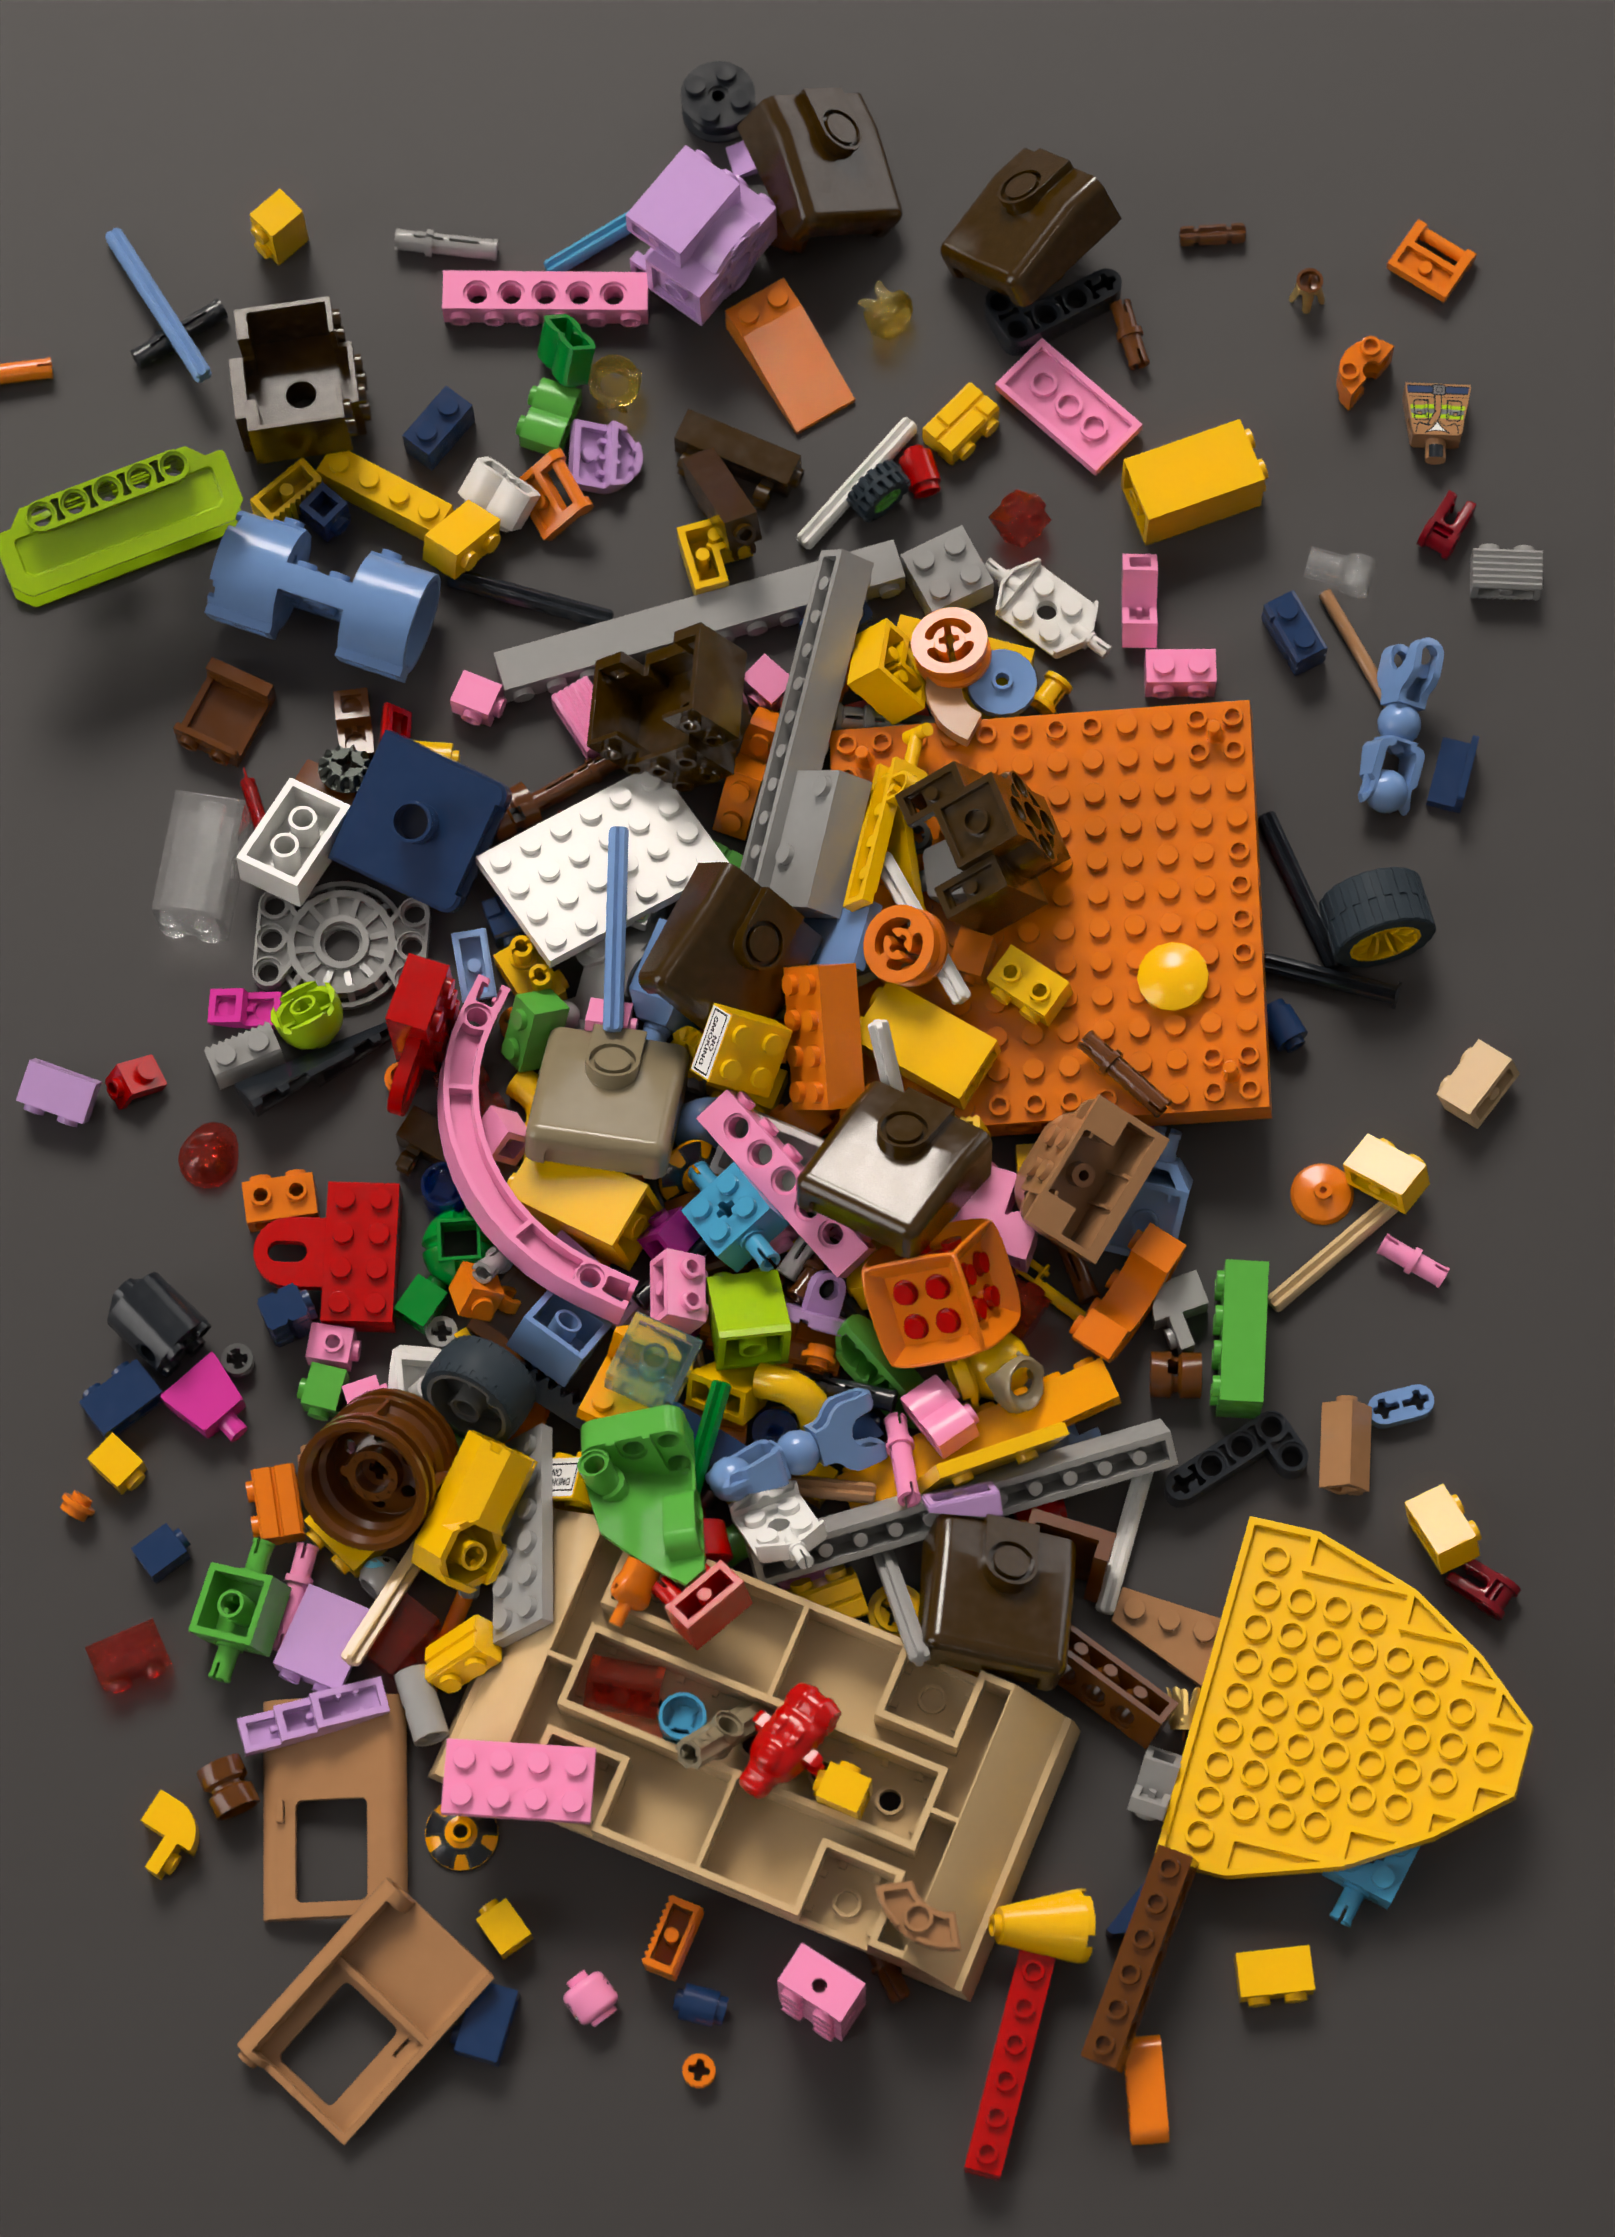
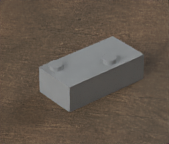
(820, 841)

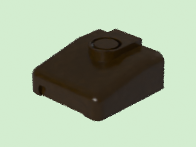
(822, 164)
(1029, 226)
(727, 946)
(896, 1168)
(997, 1598)

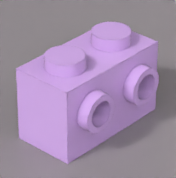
(58, 1092)

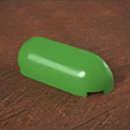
(866, 1363)

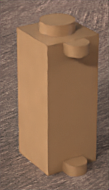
(1345, 1446)

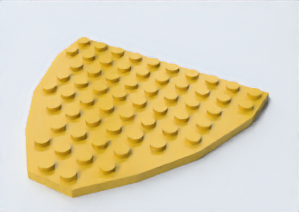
(1336, 1719)

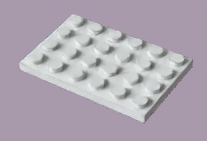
(558, 869)

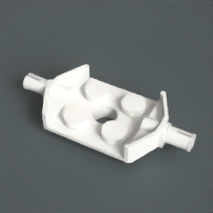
(1033, 586)
(777, 1509)

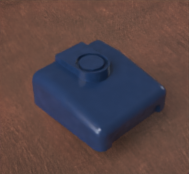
(421, 823)

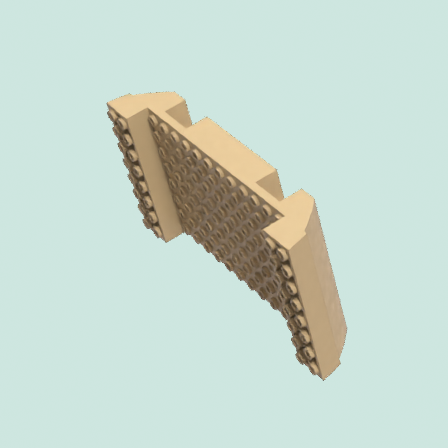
(958, 1749)

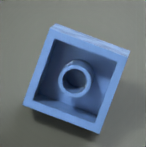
(558, 1337)

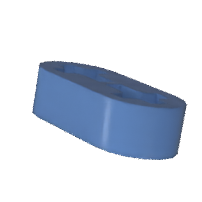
(1398, 1398)

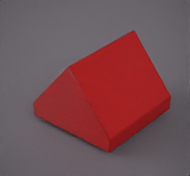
(396, 720)

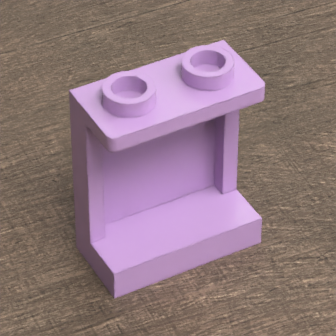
(317, 1639)

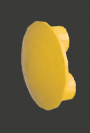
(1173, 976)

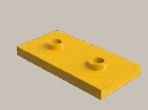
(1019, 1449)

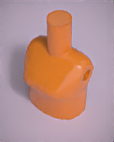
(632, 1589)

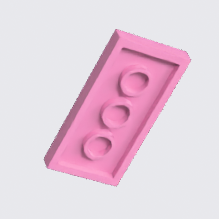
(1068, 406)
(518, 1781)

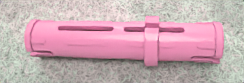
(900, 1449)
(298, 1580)

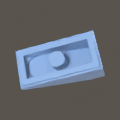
(471, 959)

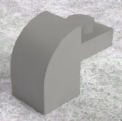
(1175, 1302)
(1155, 1784)

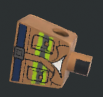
(1435, 417)

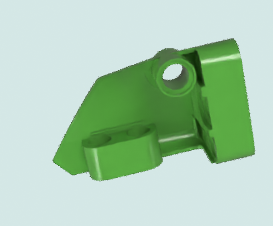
(645, 1488)

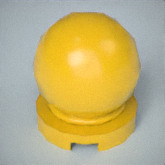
(970, 1373)

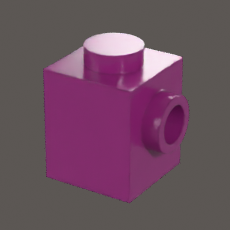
(668, 1230)

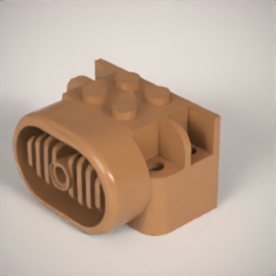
(1086, 1175)

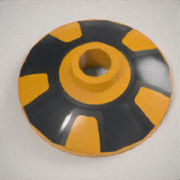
(683, 1157)
(464, 1852)

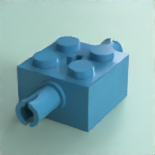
(734, 1217)
(1370, 1881)

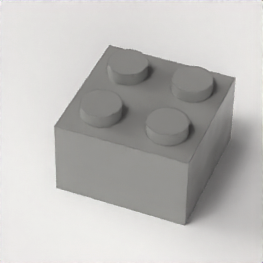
(947, 573)

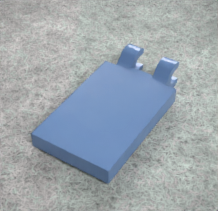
(843, 936)

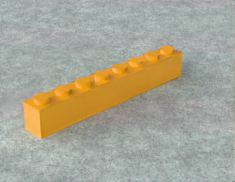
(1064, 1399)

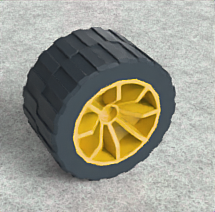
(1377, 917)

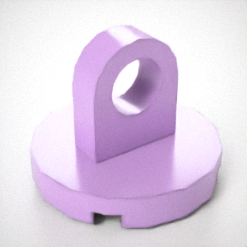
(820, 1312)

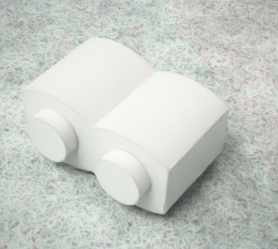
(499, 493)

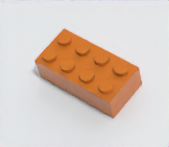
(825, 1036)

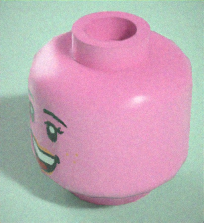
(590, 1998)

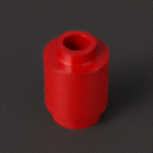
(922, 471)

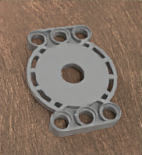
(307, 932)

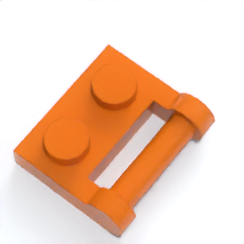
(1427, 269)
(550, 512)

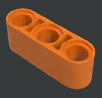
(1146, 2092)

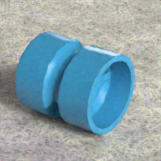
(681, 1716)

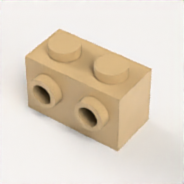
(1477, 1083)

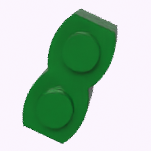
(566, 350)

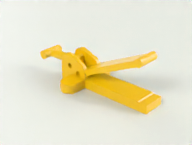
(886, 828)

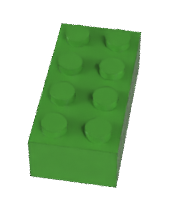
(1242, 1338)

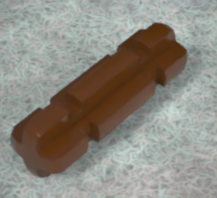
(1212, 234)

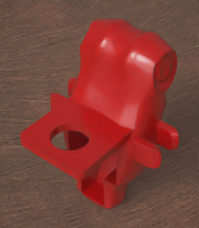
(789, 1740)

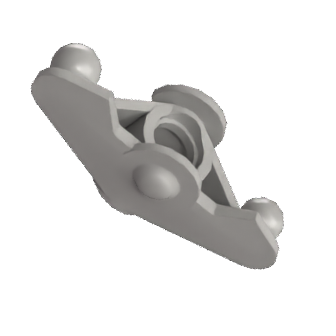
(592, 977)

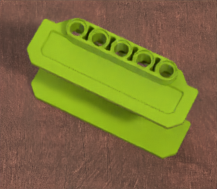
(119, 533)

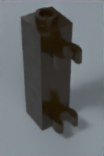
(743, 454)
(722, 501)
(422, 1139)

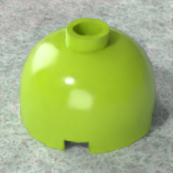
(308, 1015)

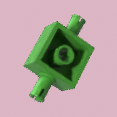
(240, 1609)

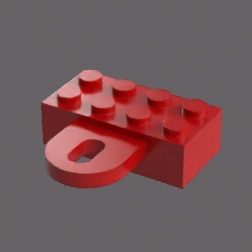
(419, 1025)
(348, 1255)

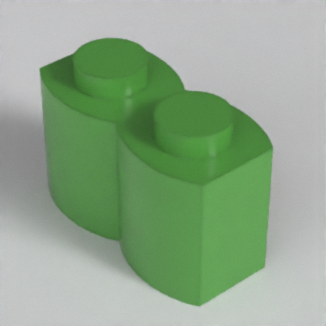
(549, 417)

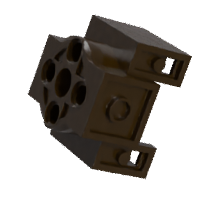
(293, 356)
(675, 713)
(997, 837)

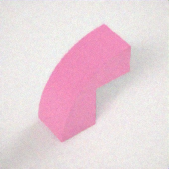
(1139, 601)

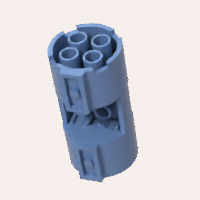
(267, 572)

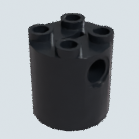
(157, 1322)

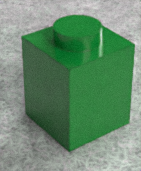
(422, 1302)

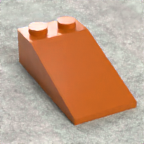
(788, 355)

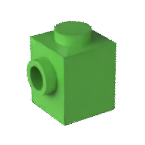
(322, 1391)

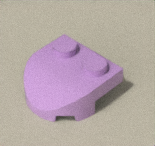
(603, 456)

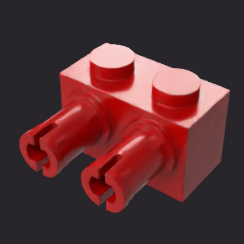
(705, 1604)

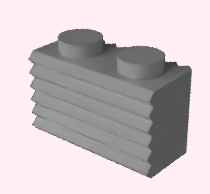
(1506, 572)
(244, 1055)

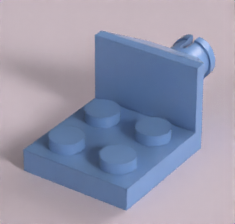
(658, 1015)
(1160, 1199)

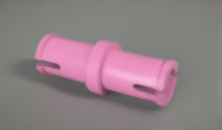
(1413, 1260)

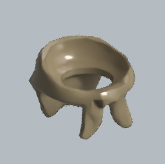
(1001, 1384)

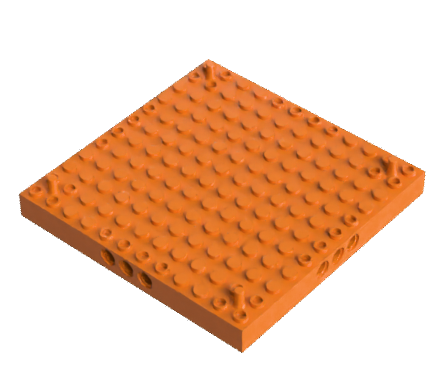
(1159, 854)

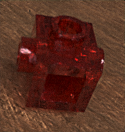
(1020, 518)

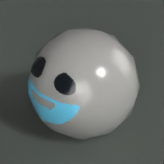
(376, 1574)

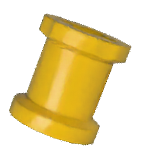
(1051, 693)

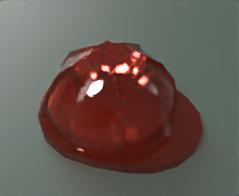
(209, 1155)

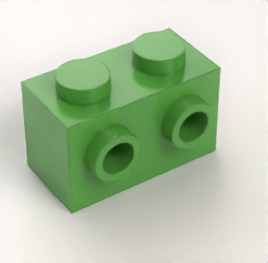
(529, 1027)

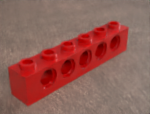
(1009, 2065)

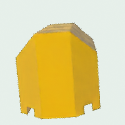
(471, 1512)

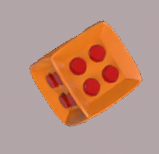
(946, 1300)

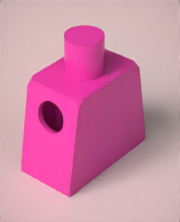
(207, 1400)

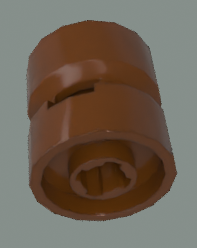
(525, 817)
(1188, 1379)
(228, 1787)

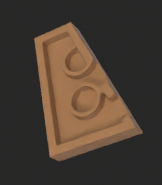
(1168, 1630)

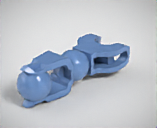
(1403, 694)
(825, 1440)

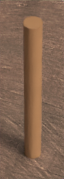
(1351, 639)

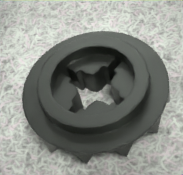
(331, 773)

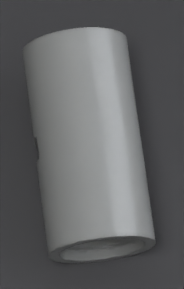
(421, 1706)

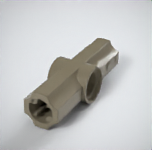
(719, 1736)

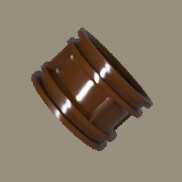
(396, 1457)

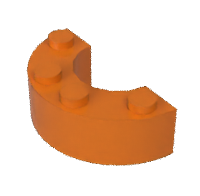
(1131, 1293)

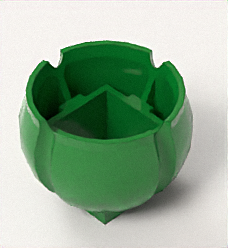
(433, 1241)

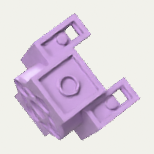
(701, 233)

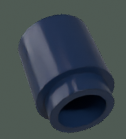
(1285, 1026)
(700, 2005)

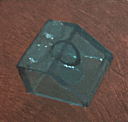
(652, 1362)

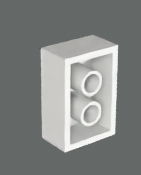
(292, 842)

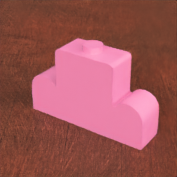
(995, 1202)

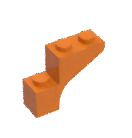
(743, 788)

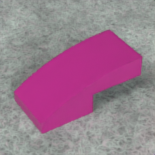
(241, 1008)

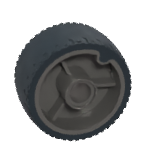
(479, 1388)

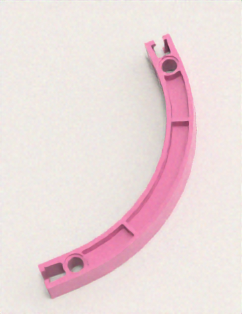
(486, 1192)

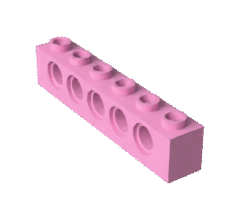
(531, 286)
(720, 1122)

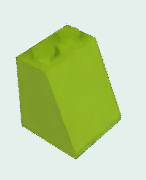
(748, 1319)

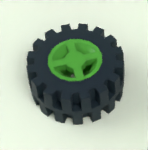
(878, 491)

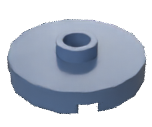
(1007, 699)

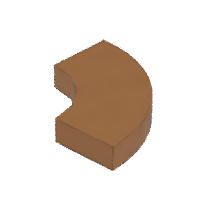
(952, 712)
(918, 1920)

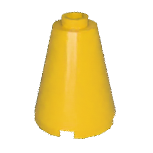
(1047, 1925)

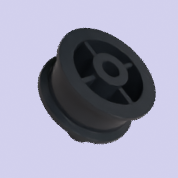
(717, 100)

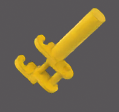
(1058, 1299)

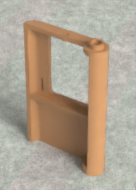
(345, 1764)
(404, 1969)

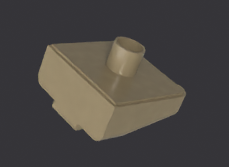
(608, 1101)

